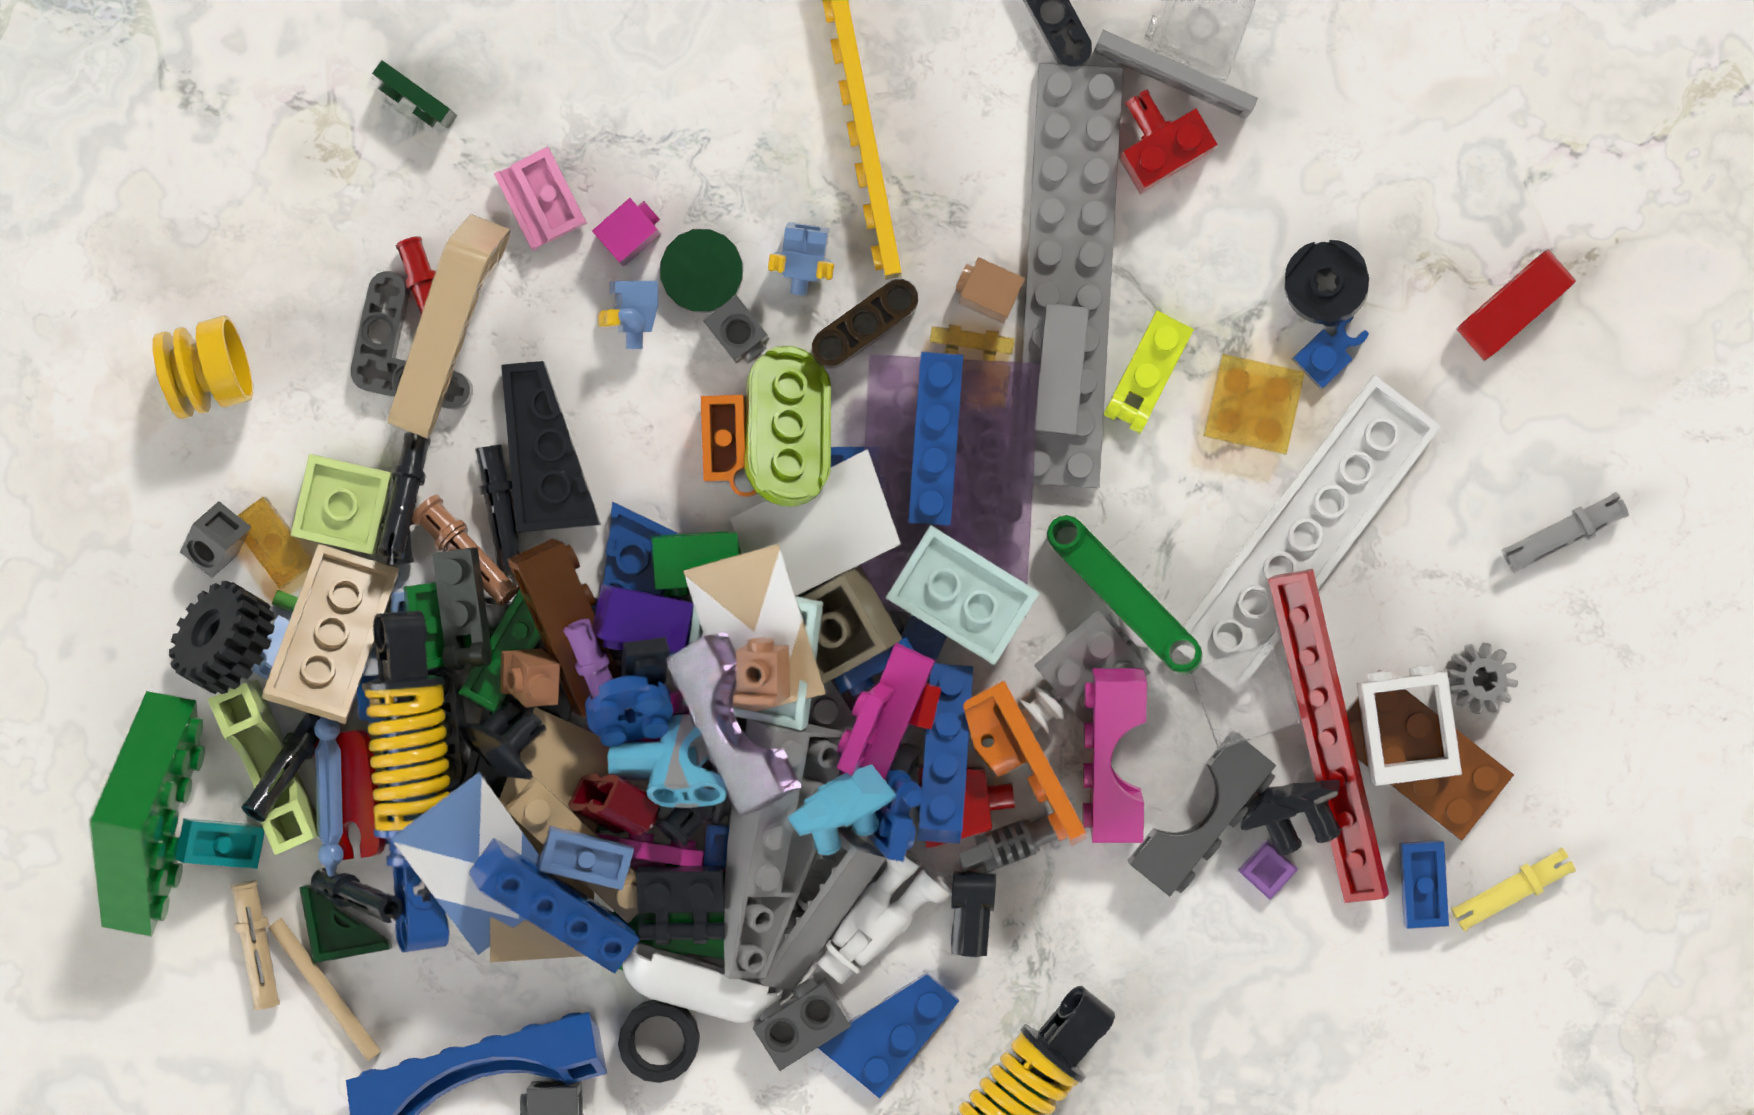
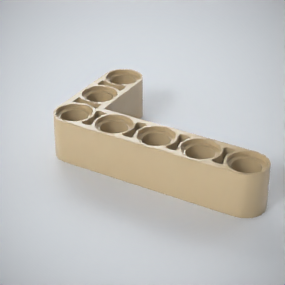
(463, 268)

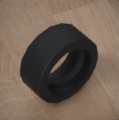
(654, 1072)

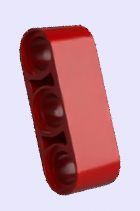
(1516, 304)

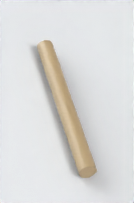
(324, 989)

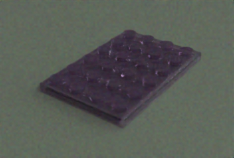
(990, 468)

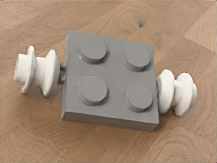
(1071, 664)

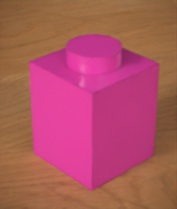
(628, 230)

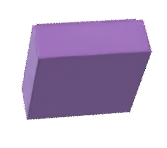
(1267, 869)

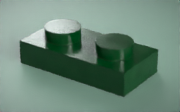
(398, 86)

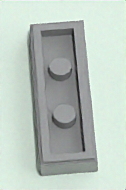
(1061, 368)

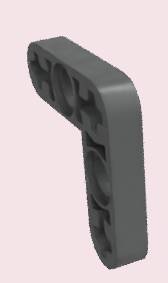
(386, 352)

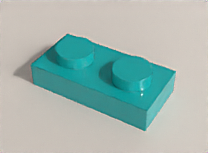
(220, 843)

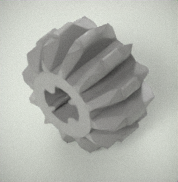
(1486, 662)

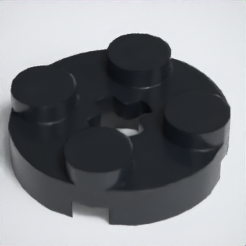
(1322, 259)

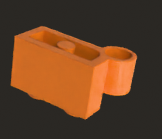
(723, 439)

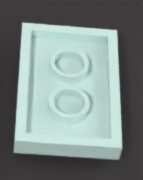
(962, 595)

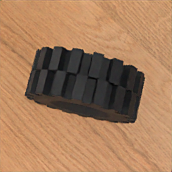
(221, 637)

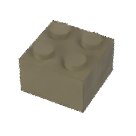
(851, 624)

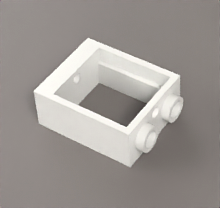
(1410, 770)

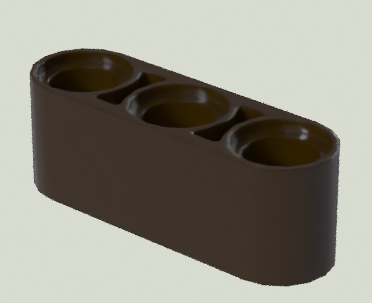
(875, 305)

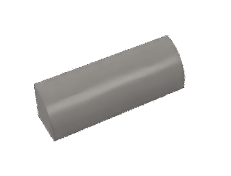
(823, 902)

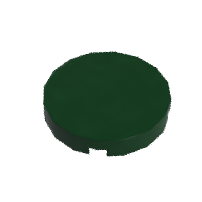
(701, 270)

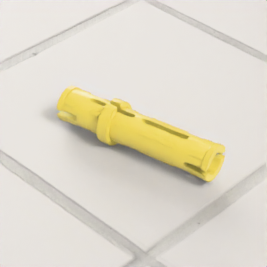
(1513, 889)

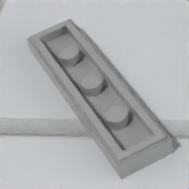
(1175, 74)

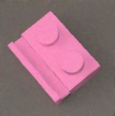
(540, 198)

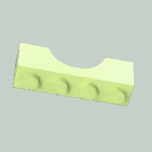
(254, 734)

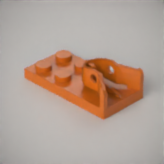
(998, 717)

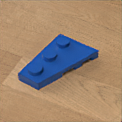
(630, 550)
(891, 1033)

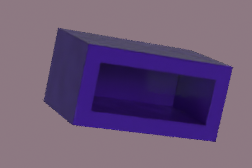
(638, 615)

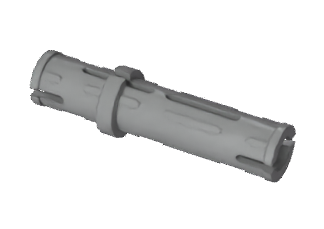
(1565, 532)

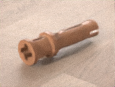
(452, 535)

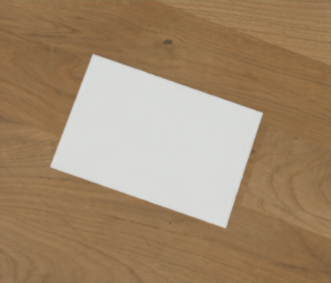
(828, 534)

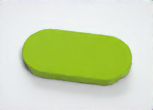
(788, 426)

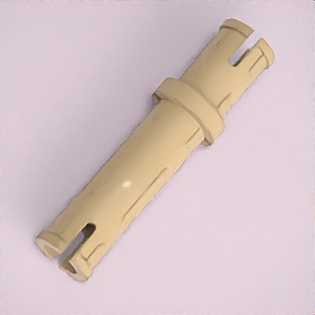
(245, 896)

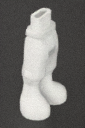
(877, 922)

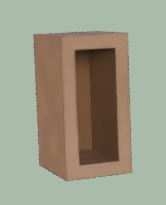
(989, 289)

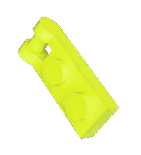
(1149, 370)

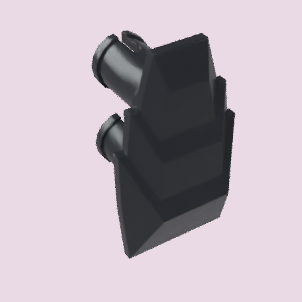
(504, 738)
(1281, 803)

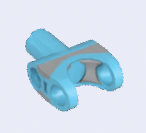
(671, 767)

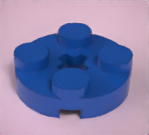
(616, 725)

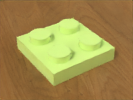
(342, 504)

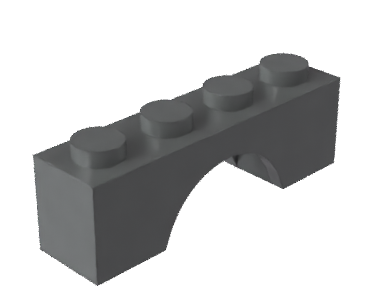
(1170, 856)

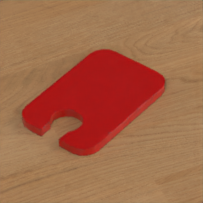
(358, 793)

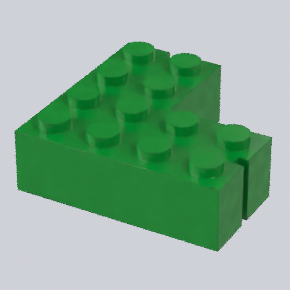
(139, 814)

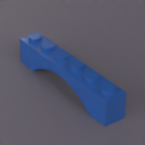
(559, 1050)

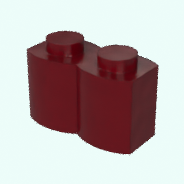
(614, 804)

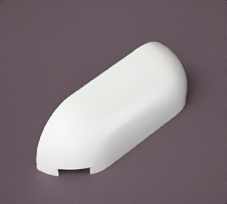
(696, 985)

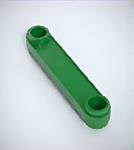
(1124, 594)

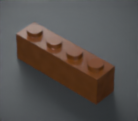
(555, 601)

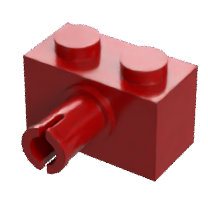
(1165, 145)

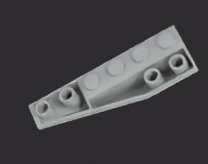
(766, 853)

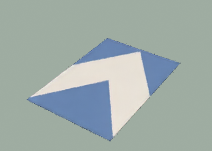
(448, 843)

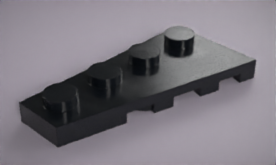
(543, 460)

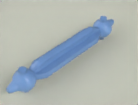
(328, 794)

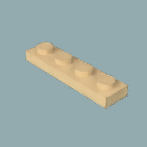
(538, 809)

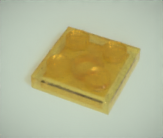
(1253, 404)

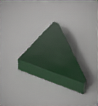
(335, 931)

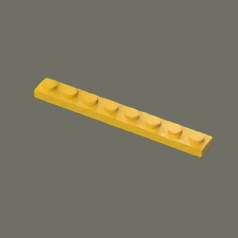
(862, 134)

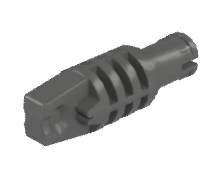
(1007, 845)

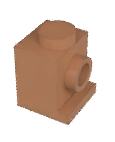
(775, 671)
(530, 677)

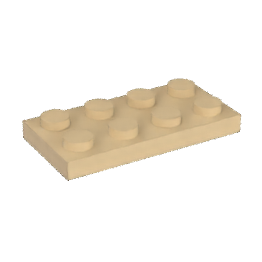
(330, 634)

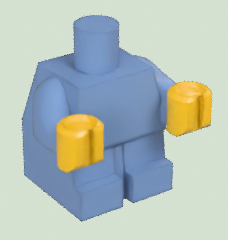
(803, 256)
(633, 311)

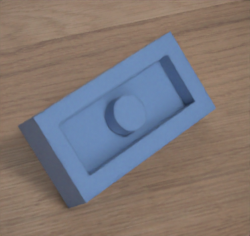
(585, 857)

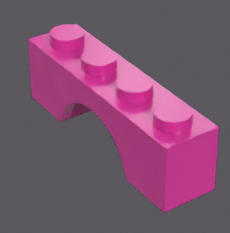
(1117, 706)

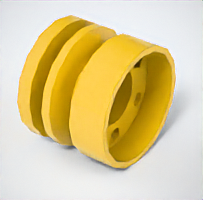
(195, 370)

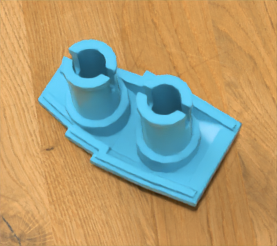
(843, 802)

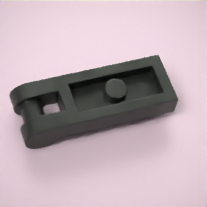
(462, 608)

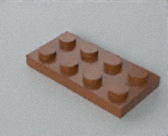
(1413, 733)

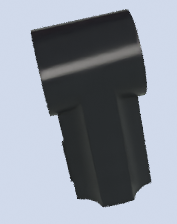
(972, 901)

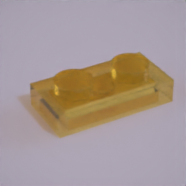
(272, 545)

